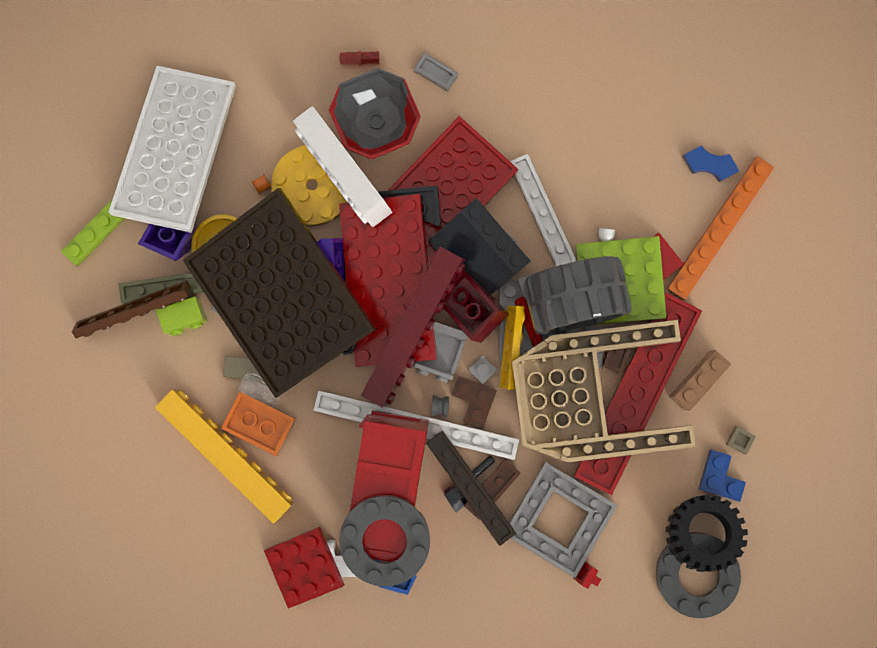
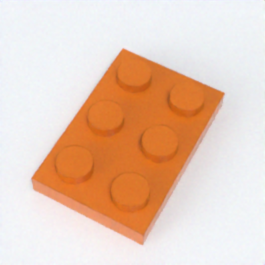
(258, 423)

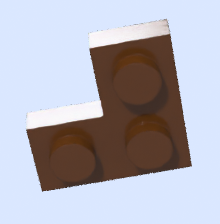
(480, 400)

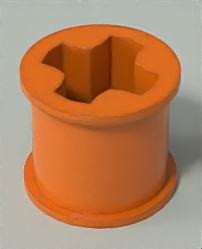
(261, 184)

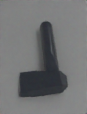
(453, 494)

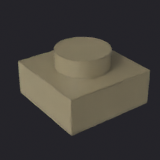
(740, 440)

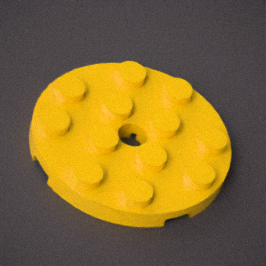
(292, 176)

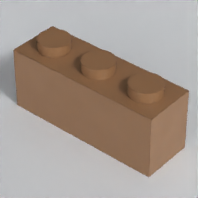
(700, 380)

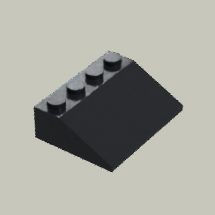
(486, 247)

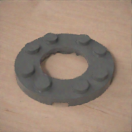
(389, 508)
(697, 606)

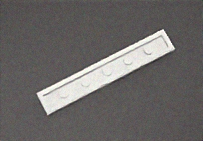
(542, 211)

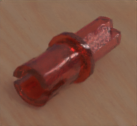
(359, 58)

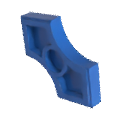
(702, 161)

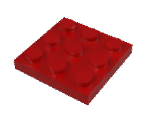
(304, 567)

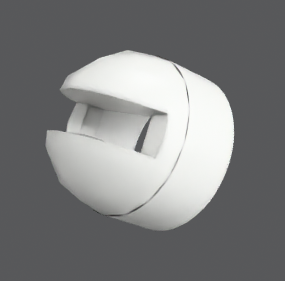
(606, 234)

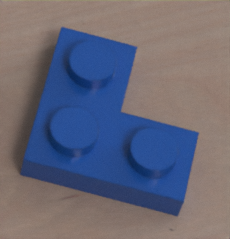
(715, 479)

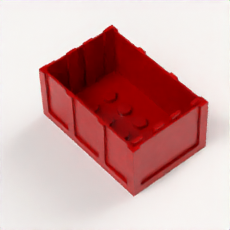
(388, 465)

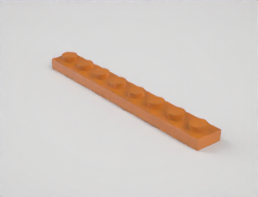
(720, 228)

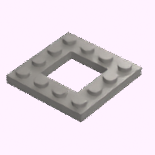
(598, 514)

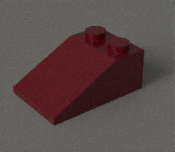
(473, 308)

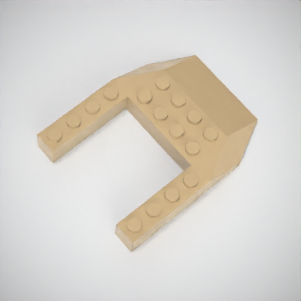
(564, 401)

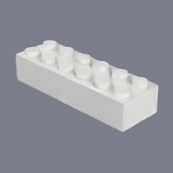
(341, 168)

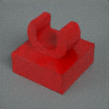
(587, 576)

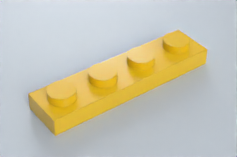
(511, 347)

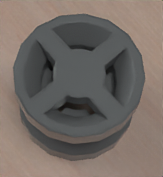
(440, 406)

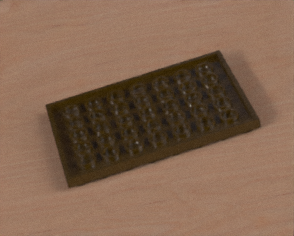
(278, 293)

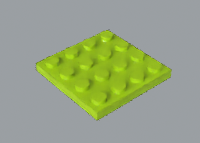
(642, 273)

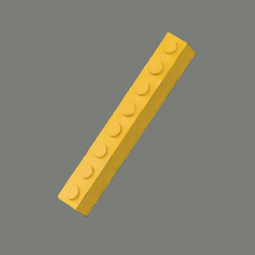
(225, 455)

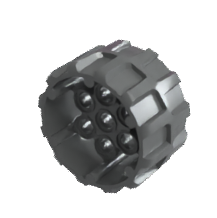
(577, 294)

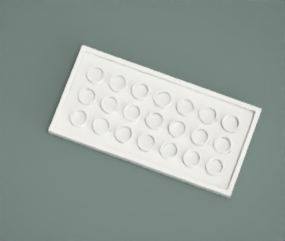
(173, 149)

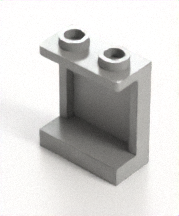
(448, 348)

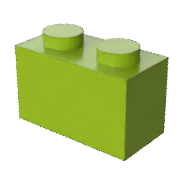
(182, 316)

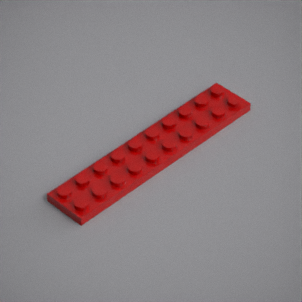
(639, 393)

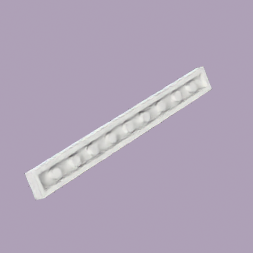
(457, 434)

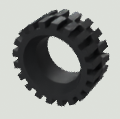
(682, 543)

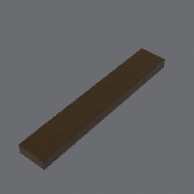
(471, 488)

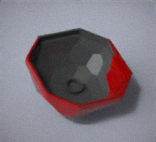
(374, 113)

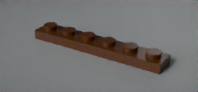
(126, 311)

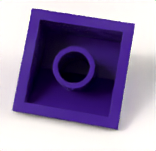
(167, 241)

